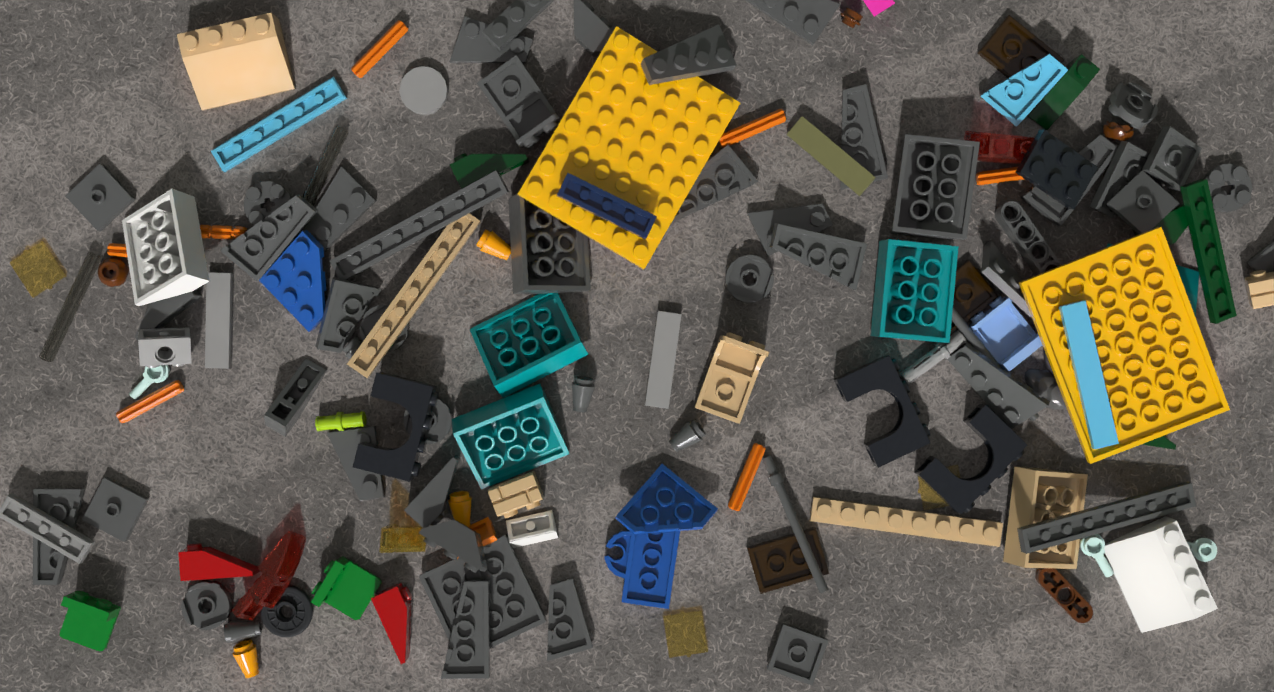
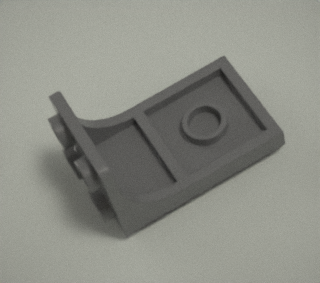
(519, 102)

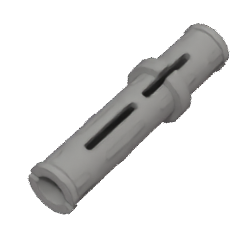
(937, 354)

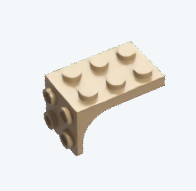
(731, 377)

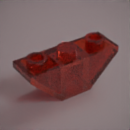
(1000, 147)

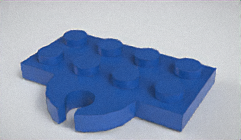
(646, 566)

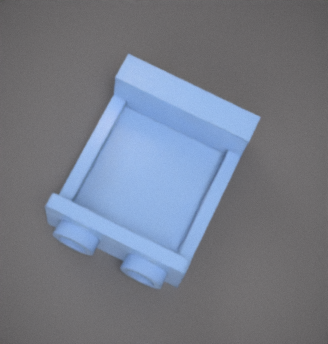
(1005, 333)

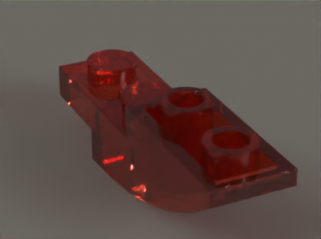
(276, 575)

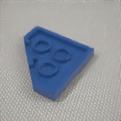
(299, 280)
(665, 505)

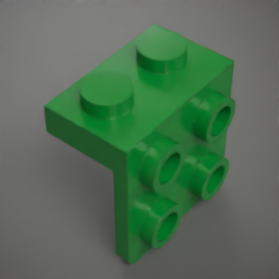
(346, 588)
(88, 620)

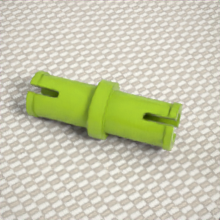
(340, 421)

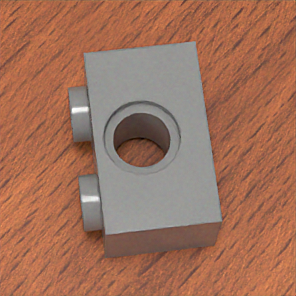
(153, 339)

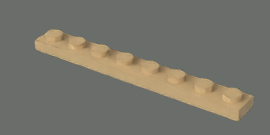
(412, 295)
(906, 521)

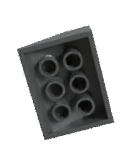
(935, 187)
(545, 252)

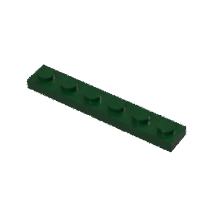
(1208, 250)

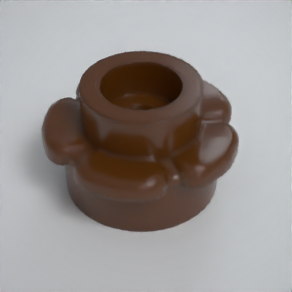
(851, 18)

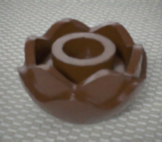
(1118, 132)
(120, 271)

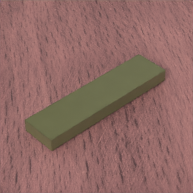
(831, 156)

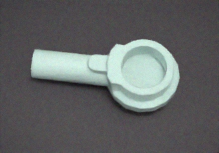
(151, 375)
(1094, 547)
(1203, 549)

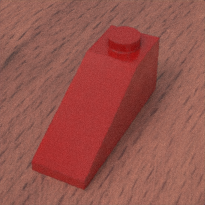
(209, 563)
(395, 614)

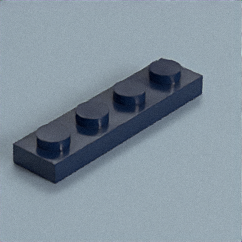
(606, 206)

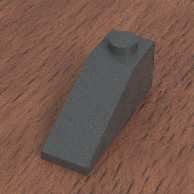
(165, 310)
(294, 398)
(432, 500)

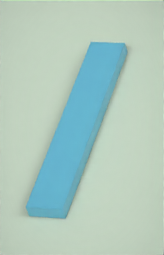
(278, 124)
(1088, 374)

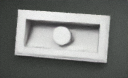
(531, 529)

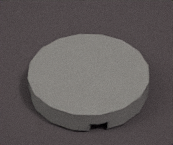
(423, 90)

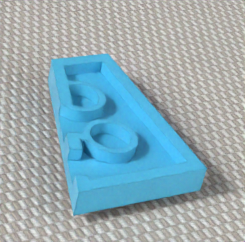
(1025, 89)

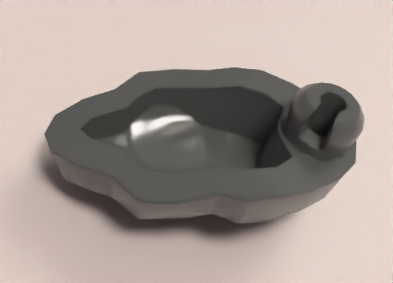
(1045, 385)

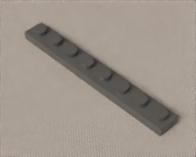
(419, 225)
(1106, 517)

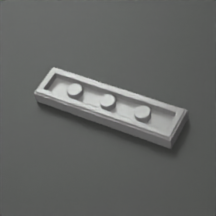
(219, 320)
(663, 359)
(46, 528)

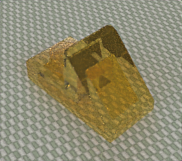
(401, 539)

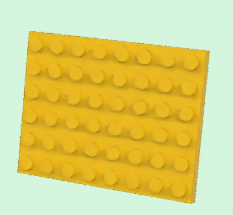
(632, 143)
(1144, 338)

